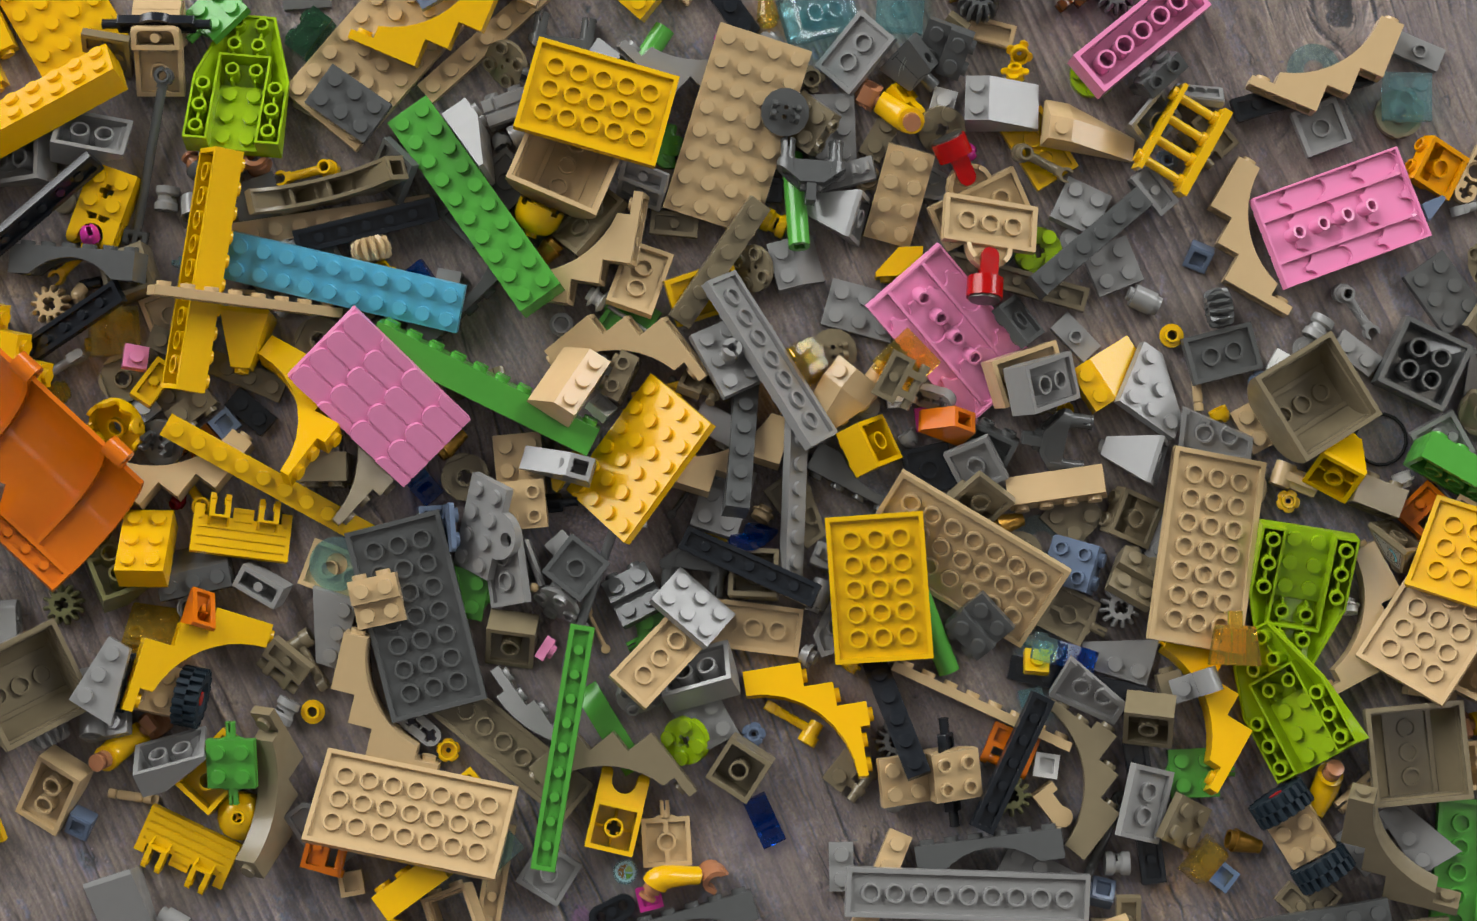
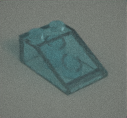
(814, 19)

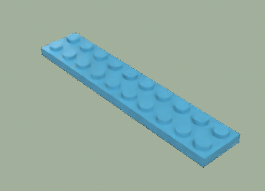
(345, 282)

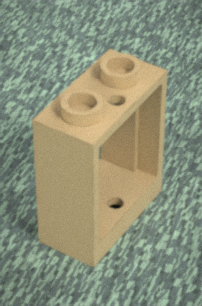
(431, 906)

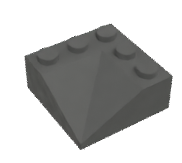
(1422, 364)

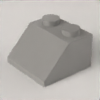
(794, 268)

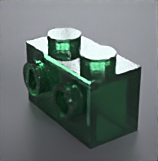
(309, 33)

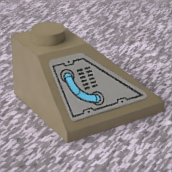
(1395, 544)

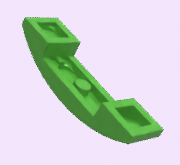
(604, 717)

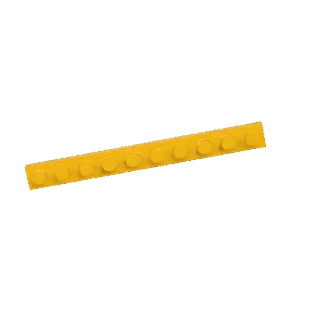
(257, 474)

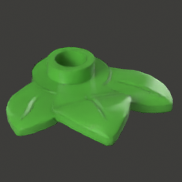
(669, 148)

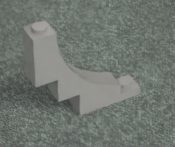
(682, 67)

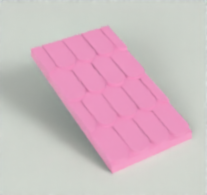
(1340, 218)
(960, 334)
(378, 396)

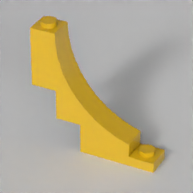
(411, 41)
(157, 659)
(1223, 734)

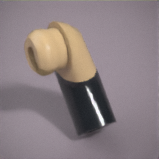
(83, 286)

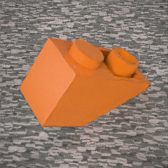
(947, 424)

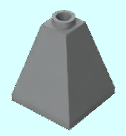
(842, 213)
(1137, 455)

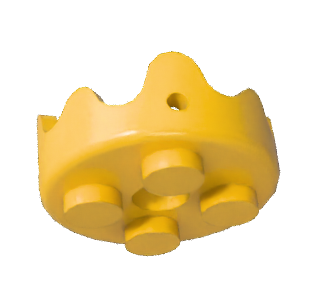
(125, 414)

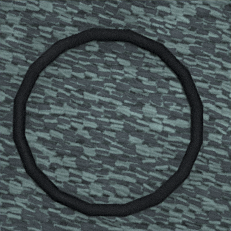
(1404, 446)

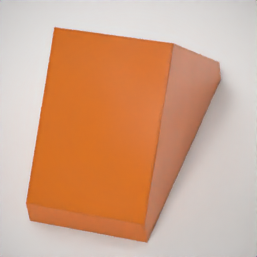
(200, 609)

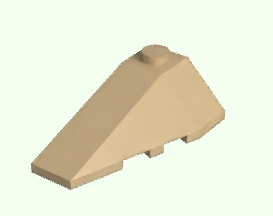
(1078, 132)
(844, 392)

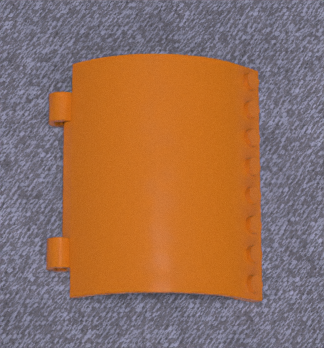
(60, 477)

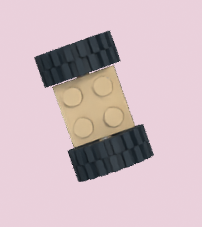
(179, 695)
(1302, 836)

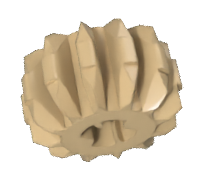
(371, 248)
(58, 298)

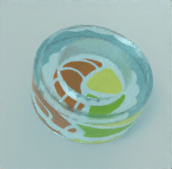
(625, 871)

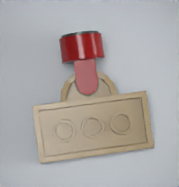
(971, 178)
(989, 236)

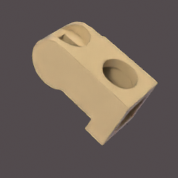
(1051, 806)

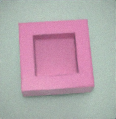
(135, 357)
(547, 649)

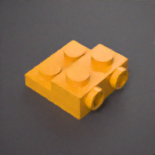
(1436, 166)

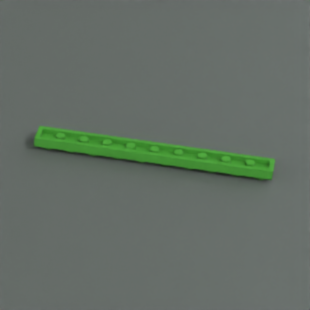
(562, 747)

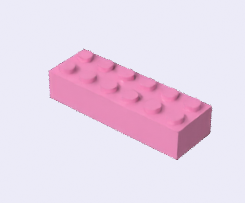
(1132, 41)

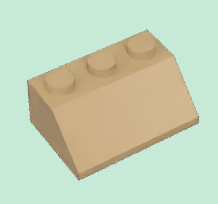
(569, 383)

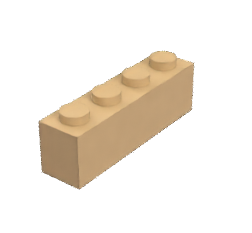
(1057, 487)

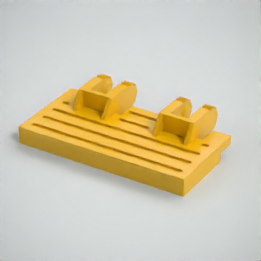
(241, 534)
(188, 844)

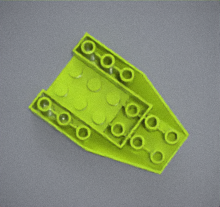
(240, 92)
(1302, 581)
(1292, 708)

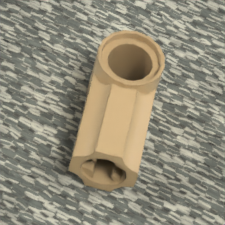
(1289, 477)

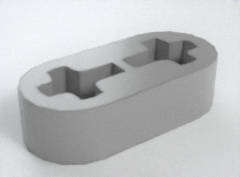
(935, 396)
(419, 734)

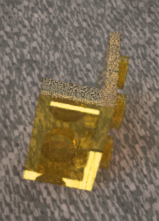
(150, 622)

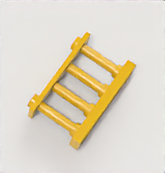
(1194, 161)

